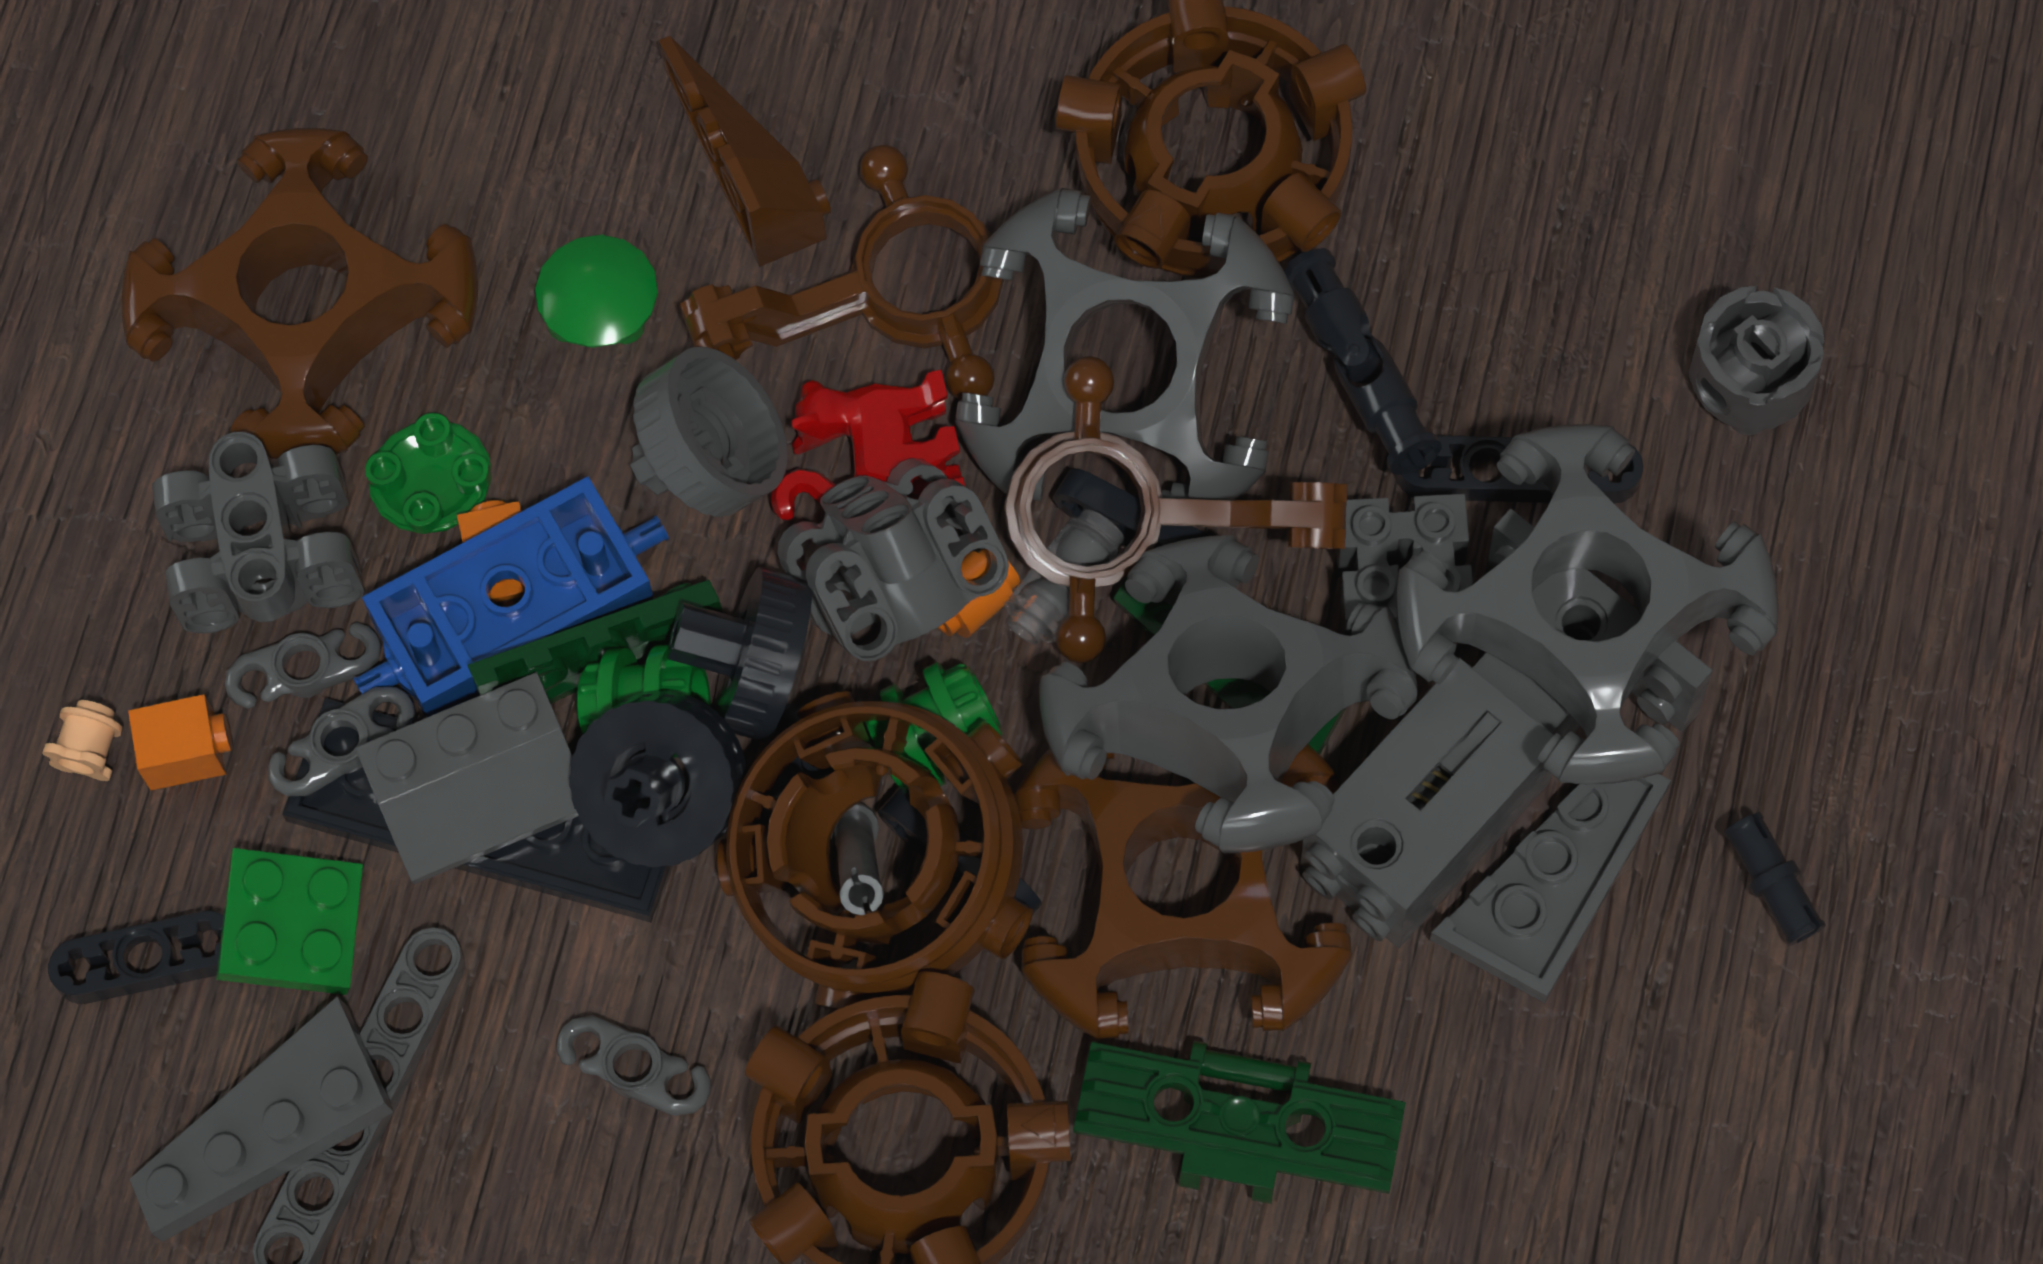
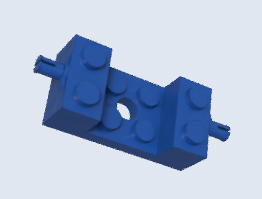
(441, 613)

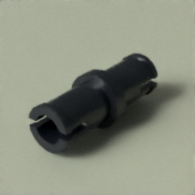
(1774, 878)

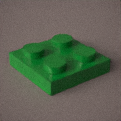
(289, 921)

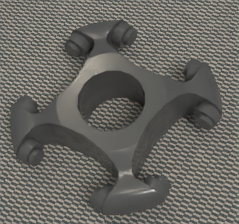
(1079, 292)
(1592, 534)
(1226, 636)

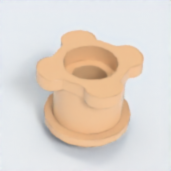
(84, 740)

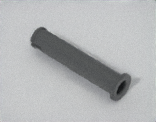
(857, 859)

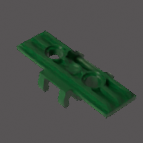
(1238, 1135)

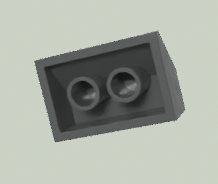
(472, 778)

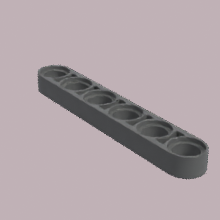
(401, 1052)

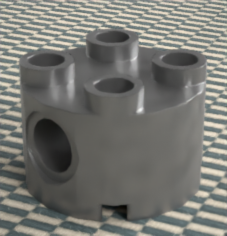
(1757, 358)

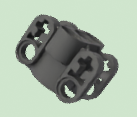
(204, 508)
(893, 556)

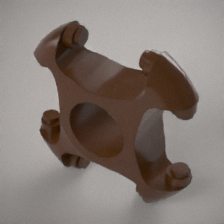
(285, 233)
(1138, 940)

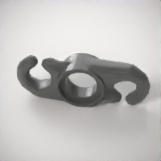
(273, 661)
(325, 767)
(650, 1090)

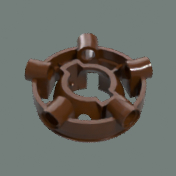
(1239, 65)
(804, 816)
(920, 1224)

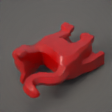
(879, 432)

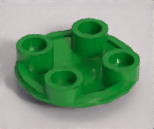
(596, 292)
(429, 475)

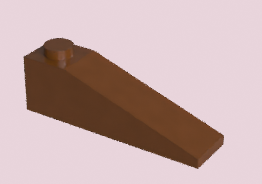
(757, 174)

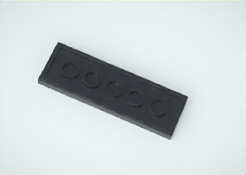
(554, 861)

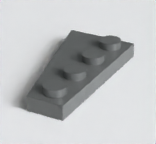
(1547, 893)
(276, 1118)

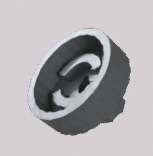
(685, 447)

